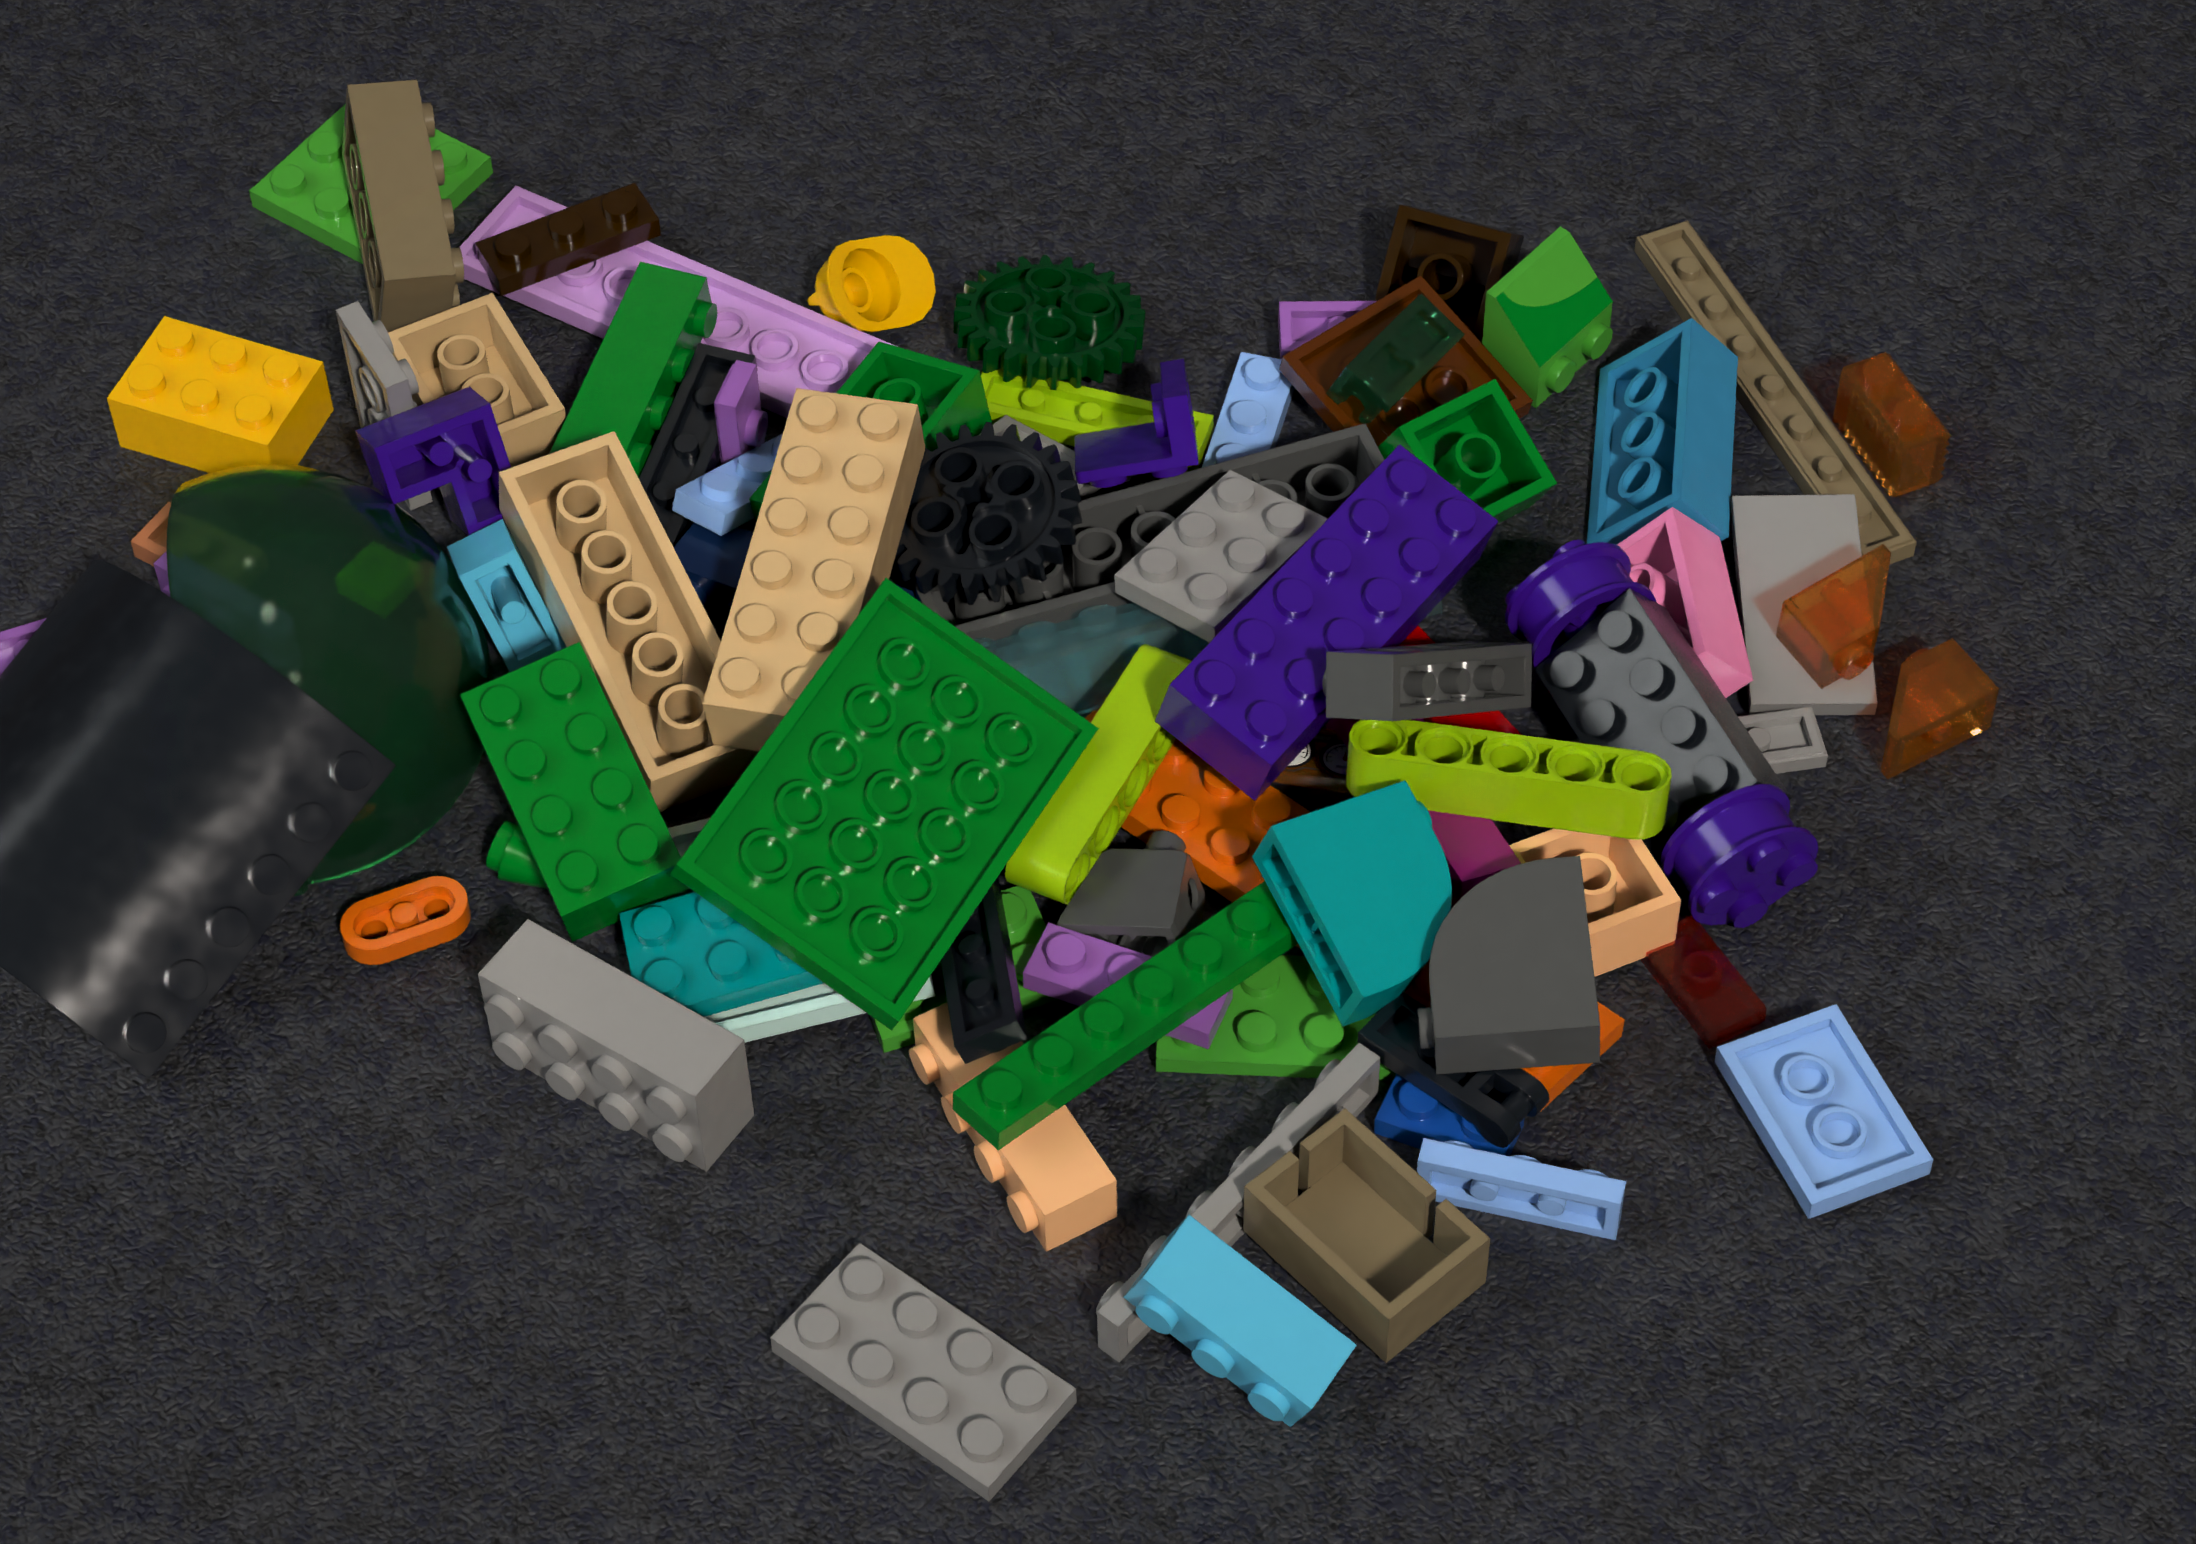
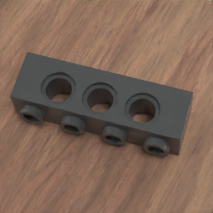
(1427, 680)

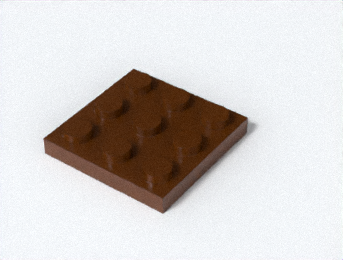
(1321, 360)

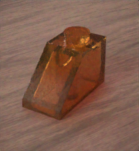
(1837, 619)
(1936, 706)

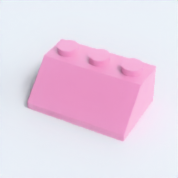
(1691, 580)

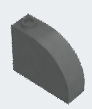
(1514, 974)

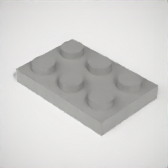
(377, 380)
(1217, 555)

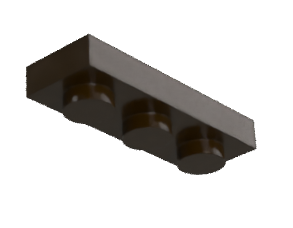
(568, 239)

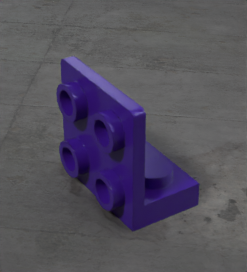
(1154, 447)

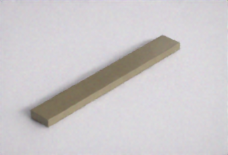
(1769, 385)

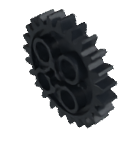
(1028, 512)

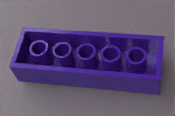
(1351, 586)

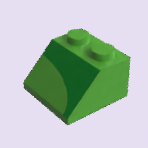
(1548, 317)

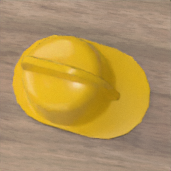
(875, 284)

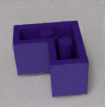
(445, 446)

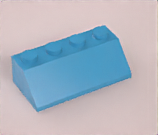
(1664, 435)

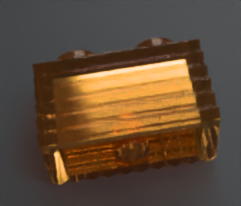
(1890, 425)

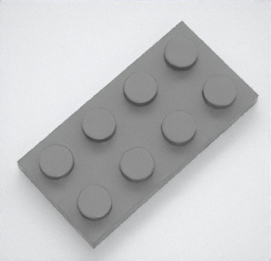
(924, 1371)

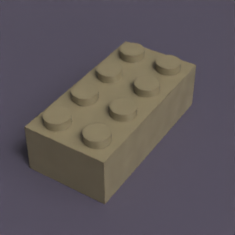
(399, 203)

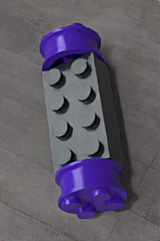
(1639, 686)

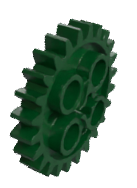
(1049, 322)

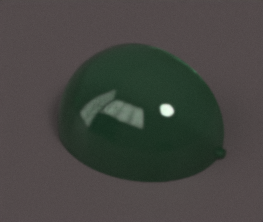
(354, 614)

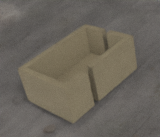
(1364, 1234)

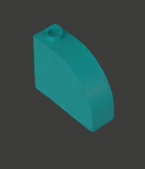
(1360, 894)

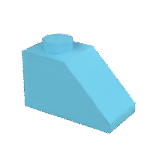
(505, 596)

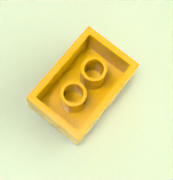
(218, 400)

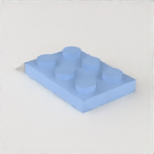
(1823, 1111)

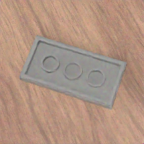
(1778, 552)

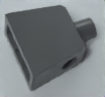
(1139, 896)

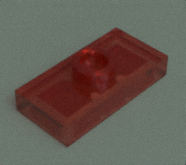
(1704, 984)

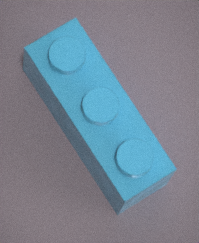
(1239, 1322)

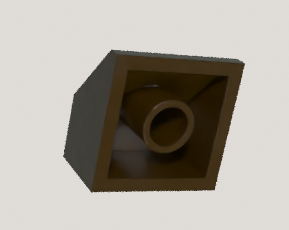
(1454, 258)

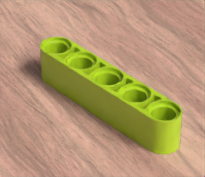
(1513, 777)
(1102, 783)

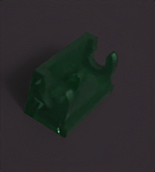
(1396, 359)

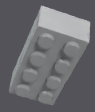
(617, 1045)

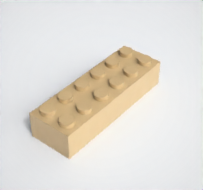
(814, 554)
(630, 606)

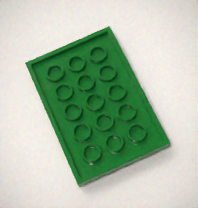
(885, 803)

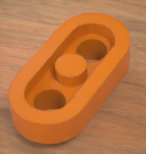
(405, 920)

